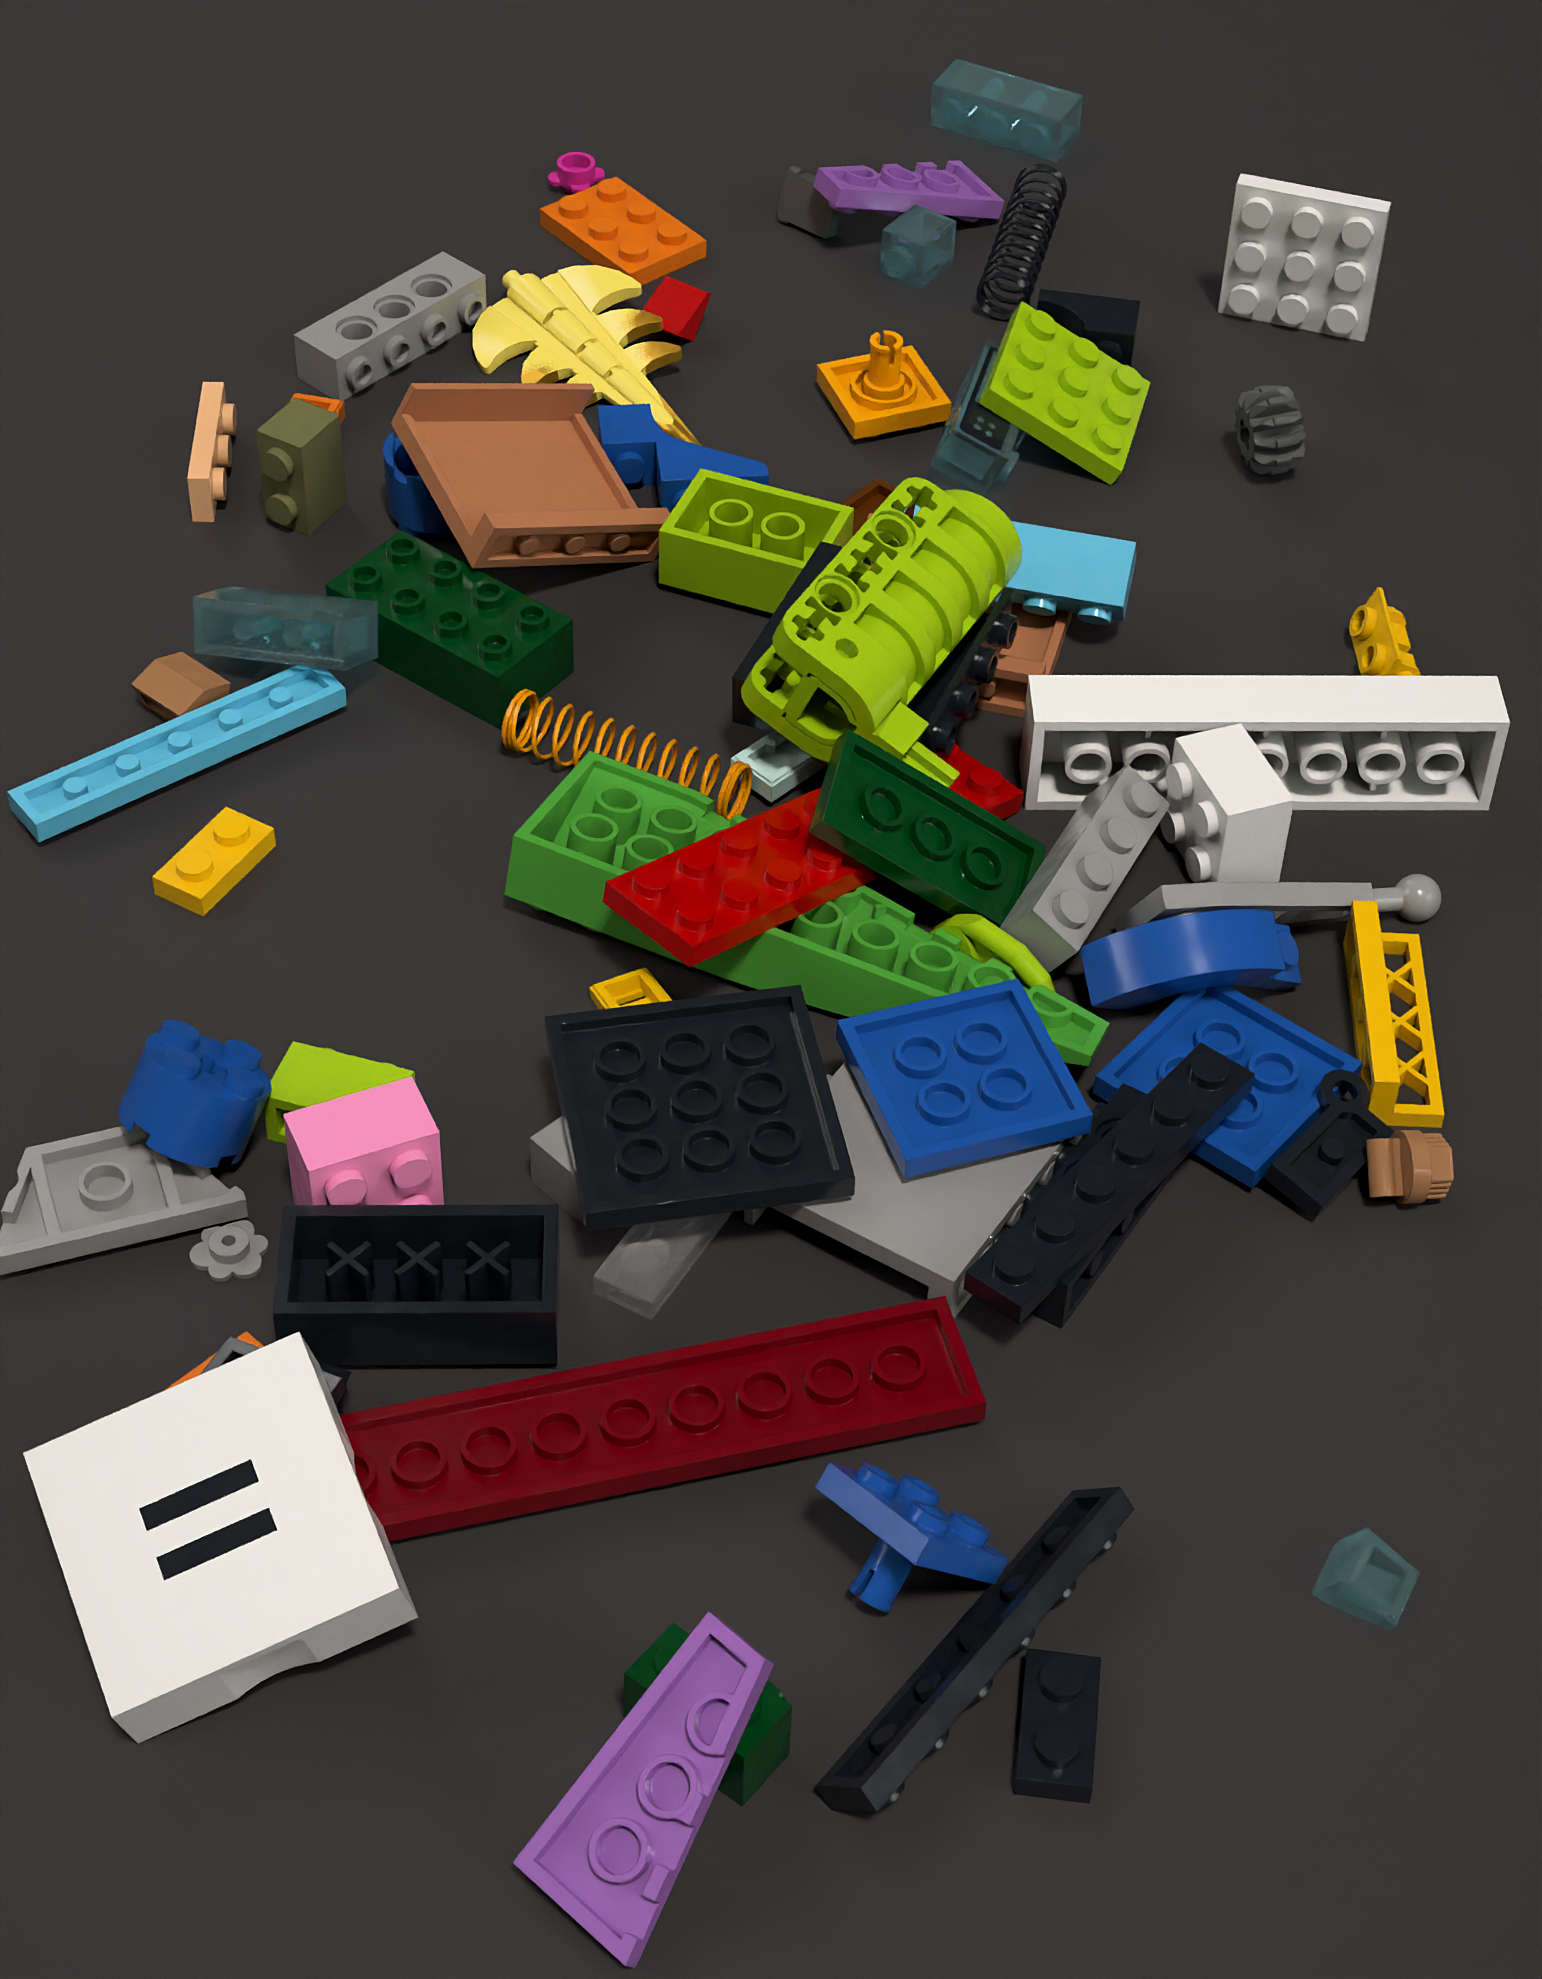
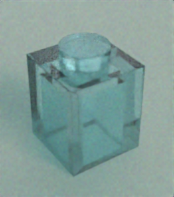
(917, 246)

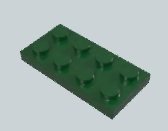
(922, 832)

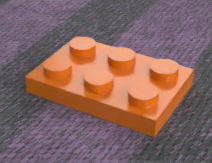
(623, 231)

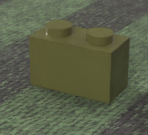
(301, 466)

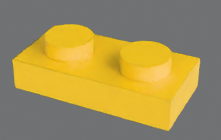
(214, 861)

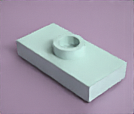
(777, 765)

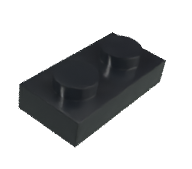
(1058, 1726)

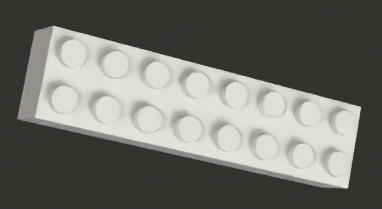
(1324, 736)

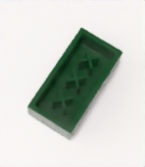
(458, 628)

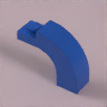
(1189, 955)

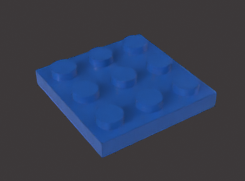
(1279, 1052)
(962, 1077)

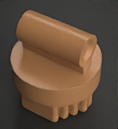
(1410, 1166)

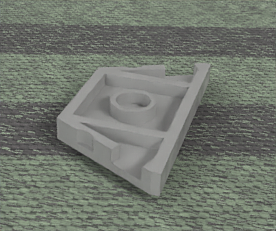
(105, 1195)

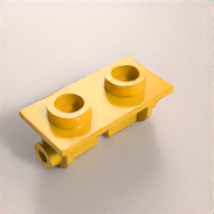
(1381, 639)

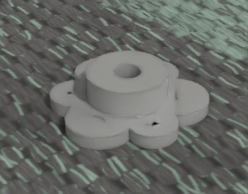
(229, 1251)

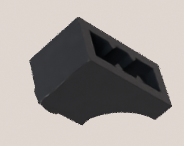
(1101, 319)

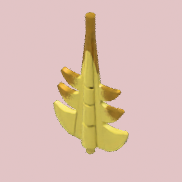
(569, 339)

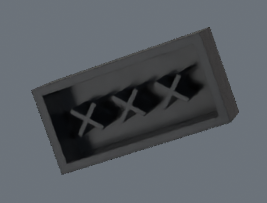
(420, 1283)

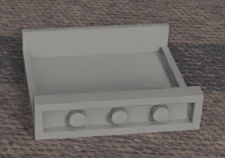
(927, 1222)

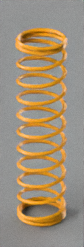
(530, 729)

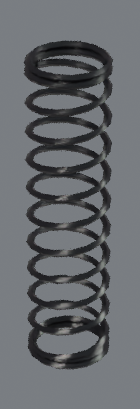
(1017, 199)

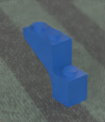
(652, 457)

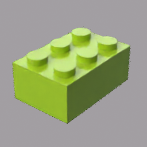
(745, 539)

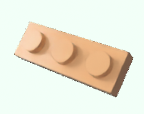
(211, 452)

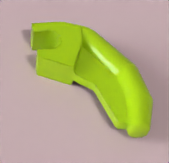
(986, 940)

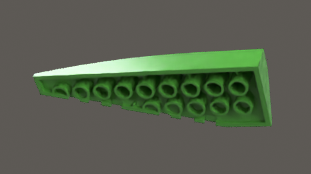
(845, 954)

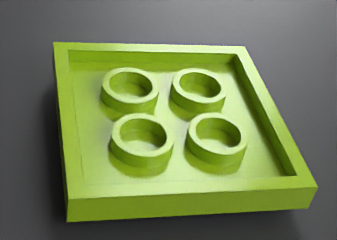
(1065, 393)

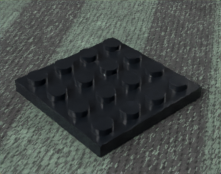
(697, 1107)

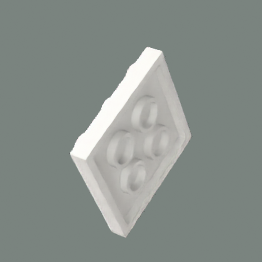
(1303, 257)

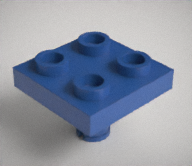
(909, 1531)

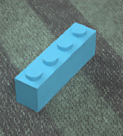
(1072, 573)

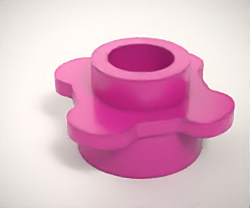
(576, 172)

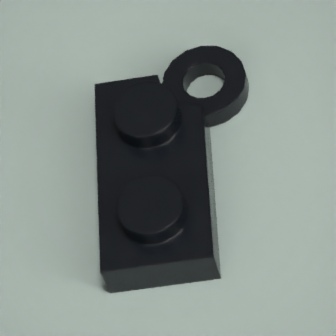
(1331, 1148)

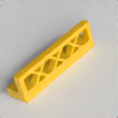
(1378, 1027)

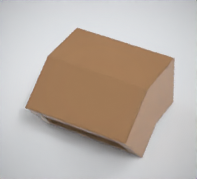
(178, 685)

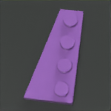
(896, 190)
(639, 1803)

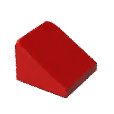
(679, 306)

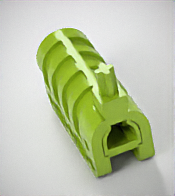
(889, 628)

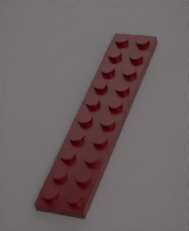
(663, 1418)

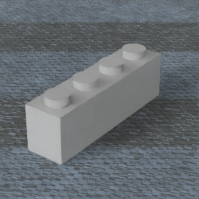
(1085, 867)

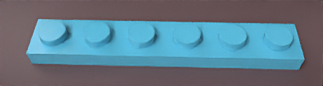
(175, 750)

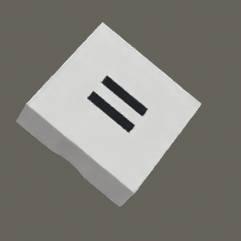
(217, 1537)

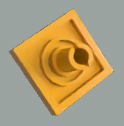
(883, 389)

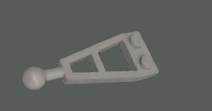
(1292, 903)

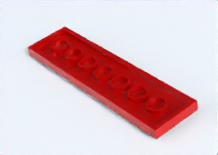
(763, 872)

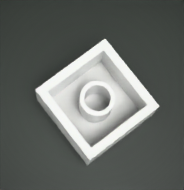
(1226, 808)

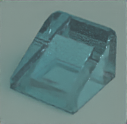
(1366, 1579)

